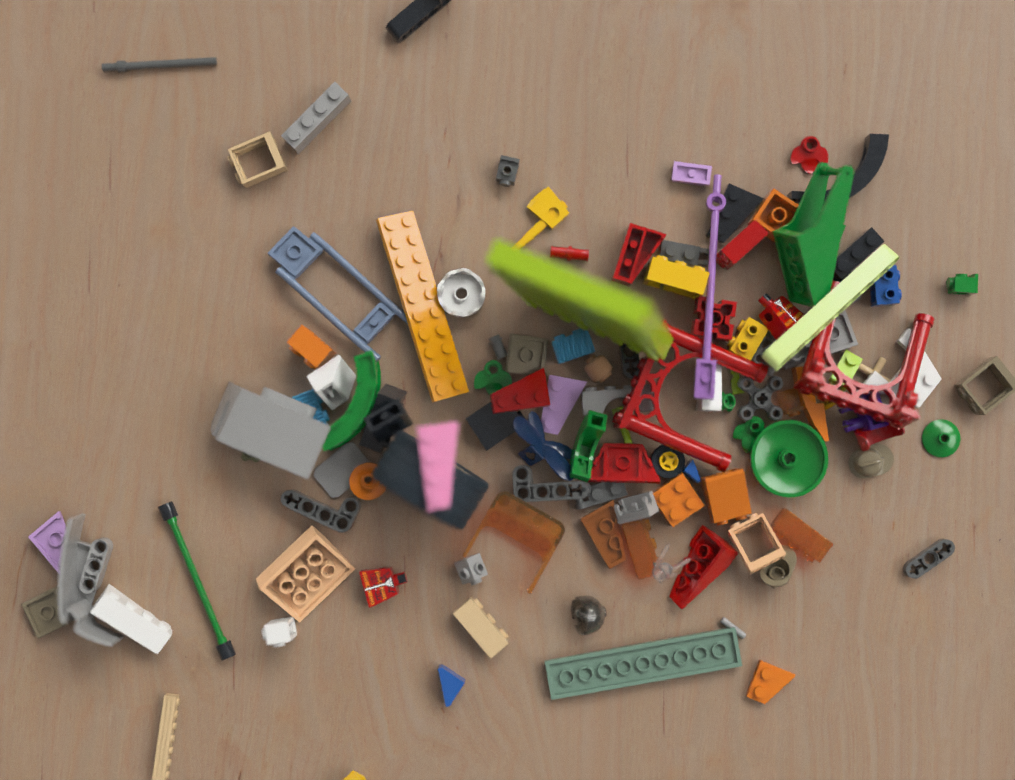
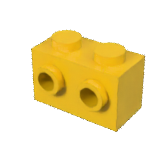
(748, 338)

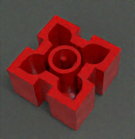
(722, 311)

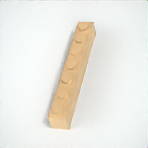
(166, 737)

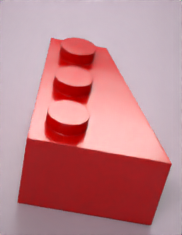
(635, 252)

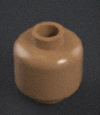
(598, 368)

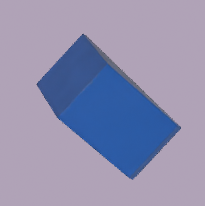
(450, 683)

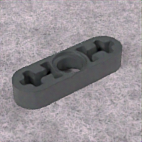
(920, 570)

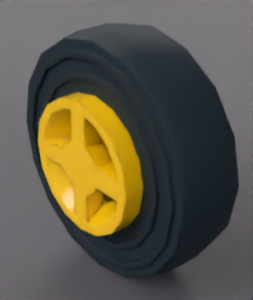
(674, 459)

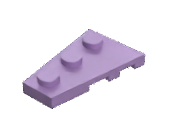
(563, 396)

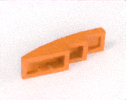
(814, 412)

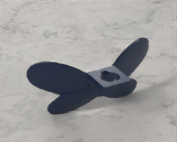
(553, 452)

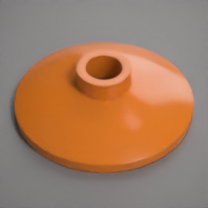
(361, 488)

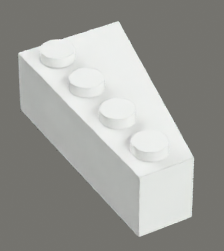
(131, 619)

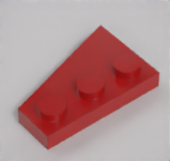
(522, 395)

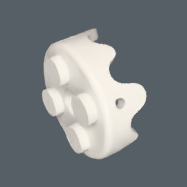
(456, 280)

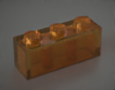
(800, 536)
(640, 546)

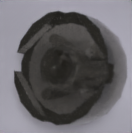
(589, 614)

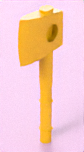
(549, 211)

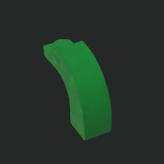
(585, 444)

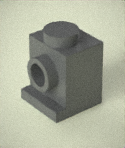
(510, 163)

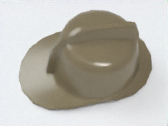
(872, 462)
(780, 571)

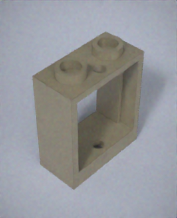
(1003, 376)

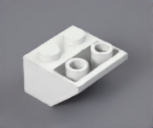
(333, 382)

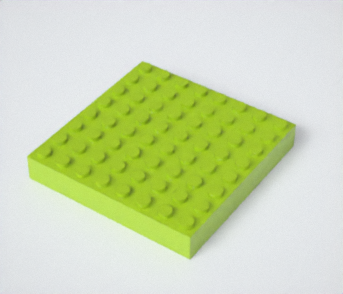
(581, 300)

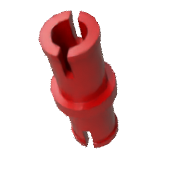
(569, 253)

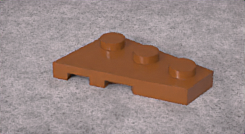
(605, 533)

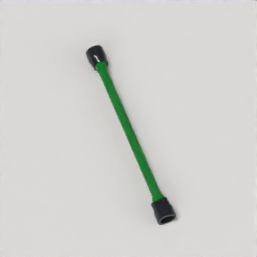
(224, 647)

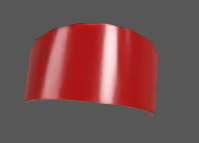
(873, 436)

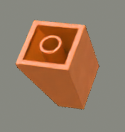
(726, 496)

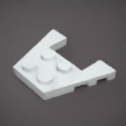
(927, 377)

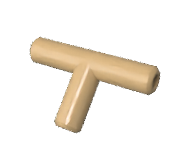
(878, 367)

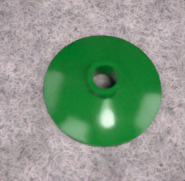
(932, 438)

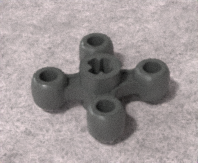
(755, 392)

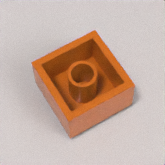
(774, 212)
(311, 347)
(677, 499)

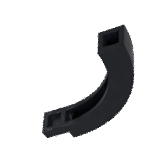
(872, 158)

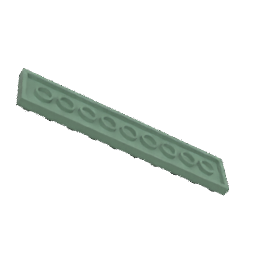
(643, 663)

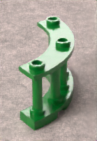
(361, 405)

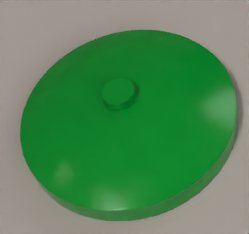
(789, 458)

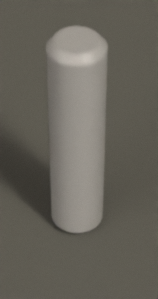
(728, 624)

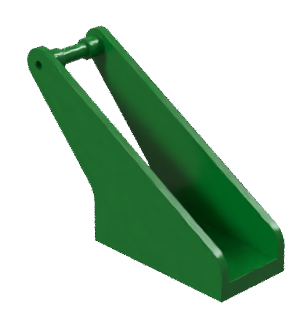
(812, 238)

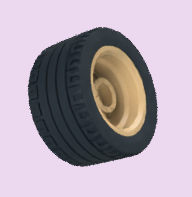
(403, 475)

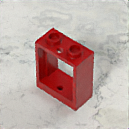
(741, 245)

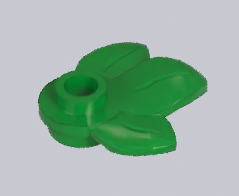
(492, 381)
(746, 433)

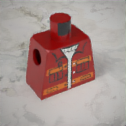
(778, 315)
(381, 584)

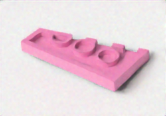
(437, 457)

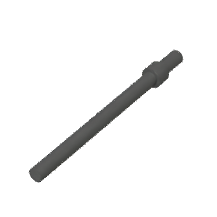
(123, 66)

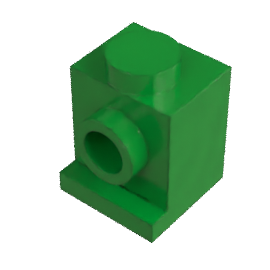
(962, 284)

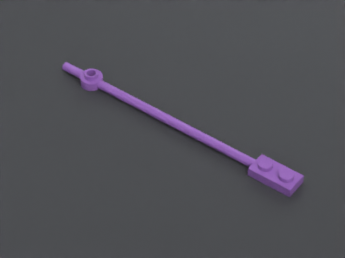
(706, 368)

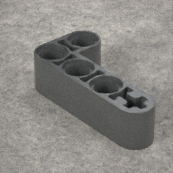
(552, 487)
(318, 507)

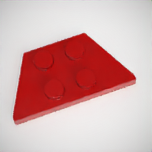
(623, 465)

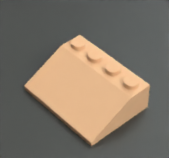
(304, 574)

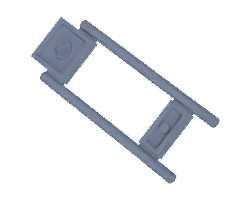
(298, 252)

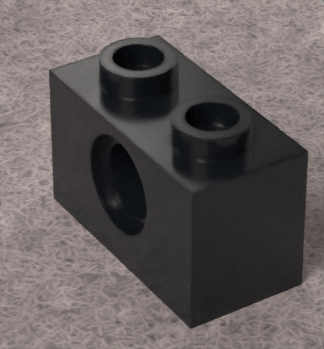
(388, 421)

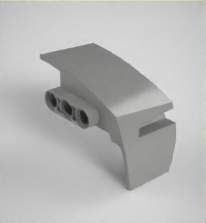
(270, 428)
(75, 569)

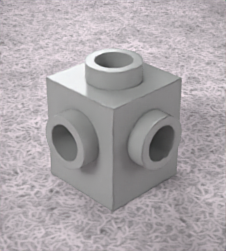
(471, 569)

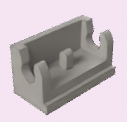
(636, 507)

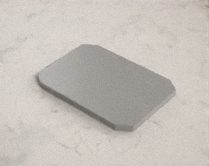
(336, 470)

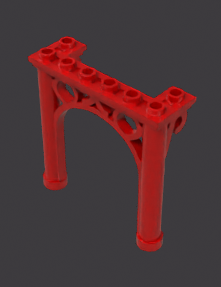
(903, 402)
(664, 434)

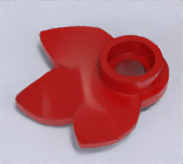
(809, 157)

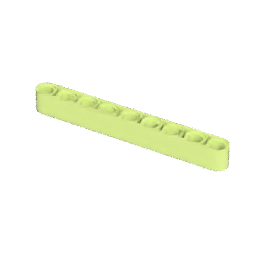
(830, 307)

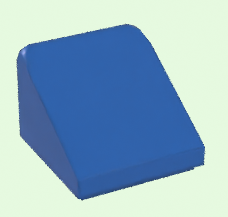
(691, 471)

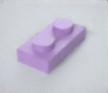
(691, 173)

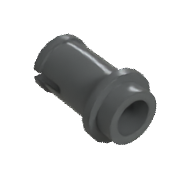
(498, 346)

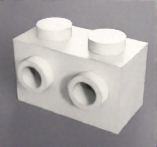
(279, 631)

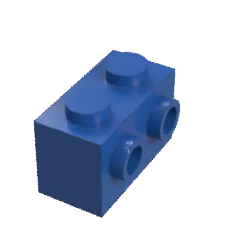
(886, 289)

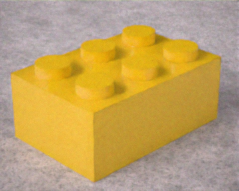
(676, 277)

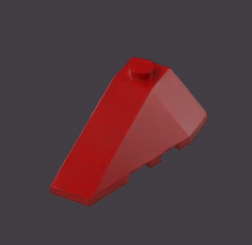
(708, 559)

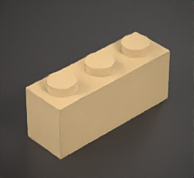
(481, 626)

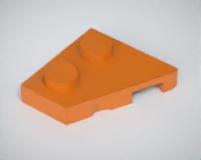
(767, 681)

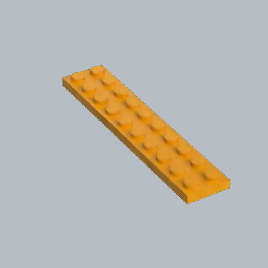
(421, 306)

